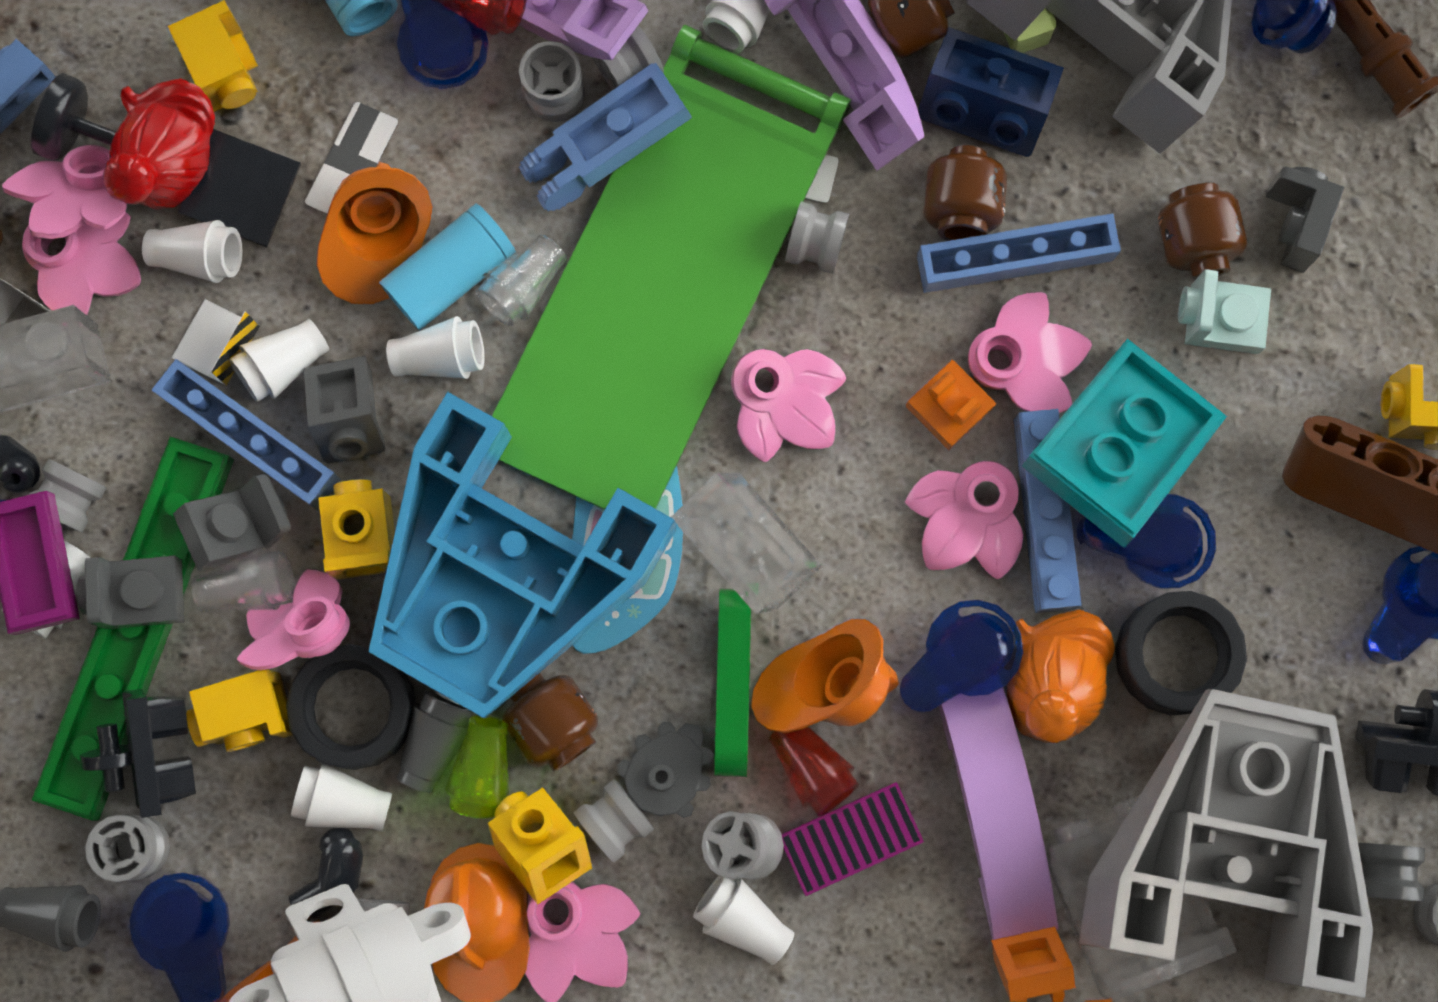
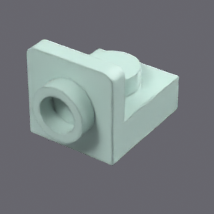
(1225, 314)

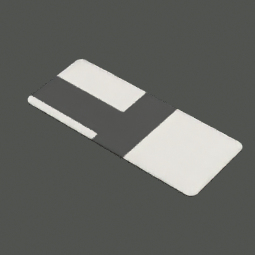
(355, 148)

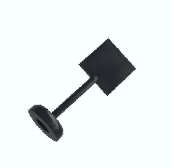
(240, 188)

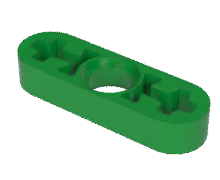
(732, 685)

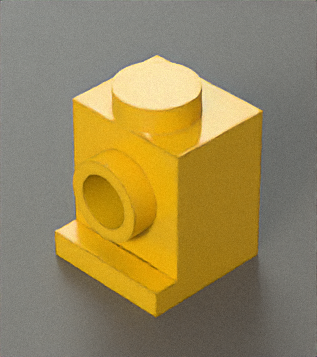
(217, 55)
(368, 550)
(239, 711)
(539, 843)

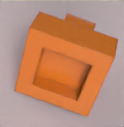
(950, 404)
(1033, 965)

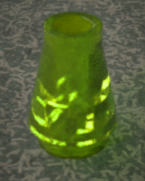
(480, 770)

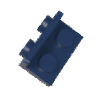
(989, 92)

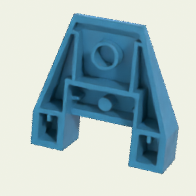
(482, 589)

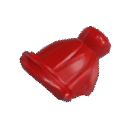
(160, 145)

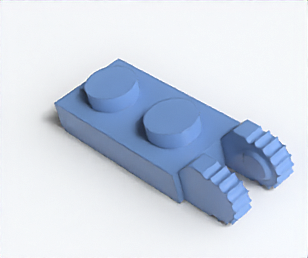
(605, 136)

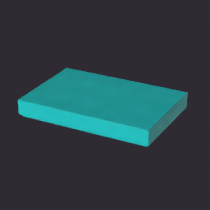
(1124, 442)

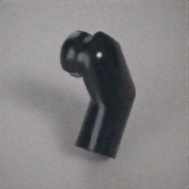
(17, 466)
(339, 865)

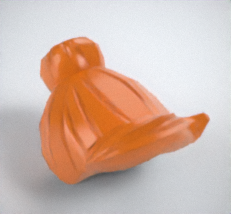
(1060, 676)

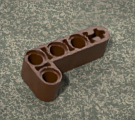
(1366, 479)

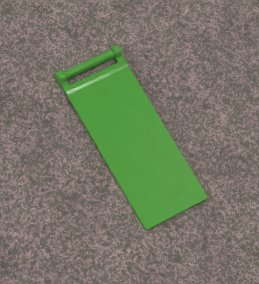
(663, 284)

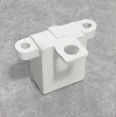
(360, 953)

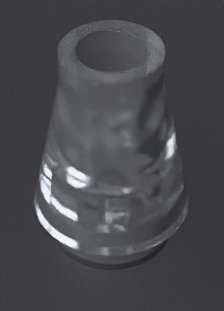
(518, 283)
(248, 583)

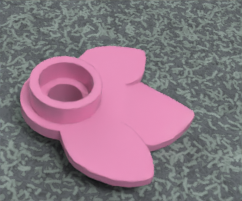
(67, 193)
(86, 266)
(1036, 352)
(792, 408)
(964, 527)
(304, 628)
(583, 943)

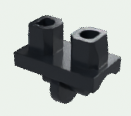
(1395, 747)
(152, 780)

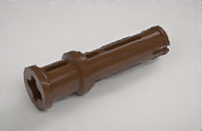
(1386, 56)

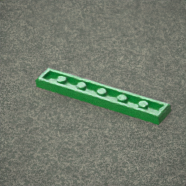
(127, 656)

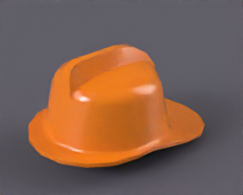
(370, 230)
(827, 678)
(497, 921)

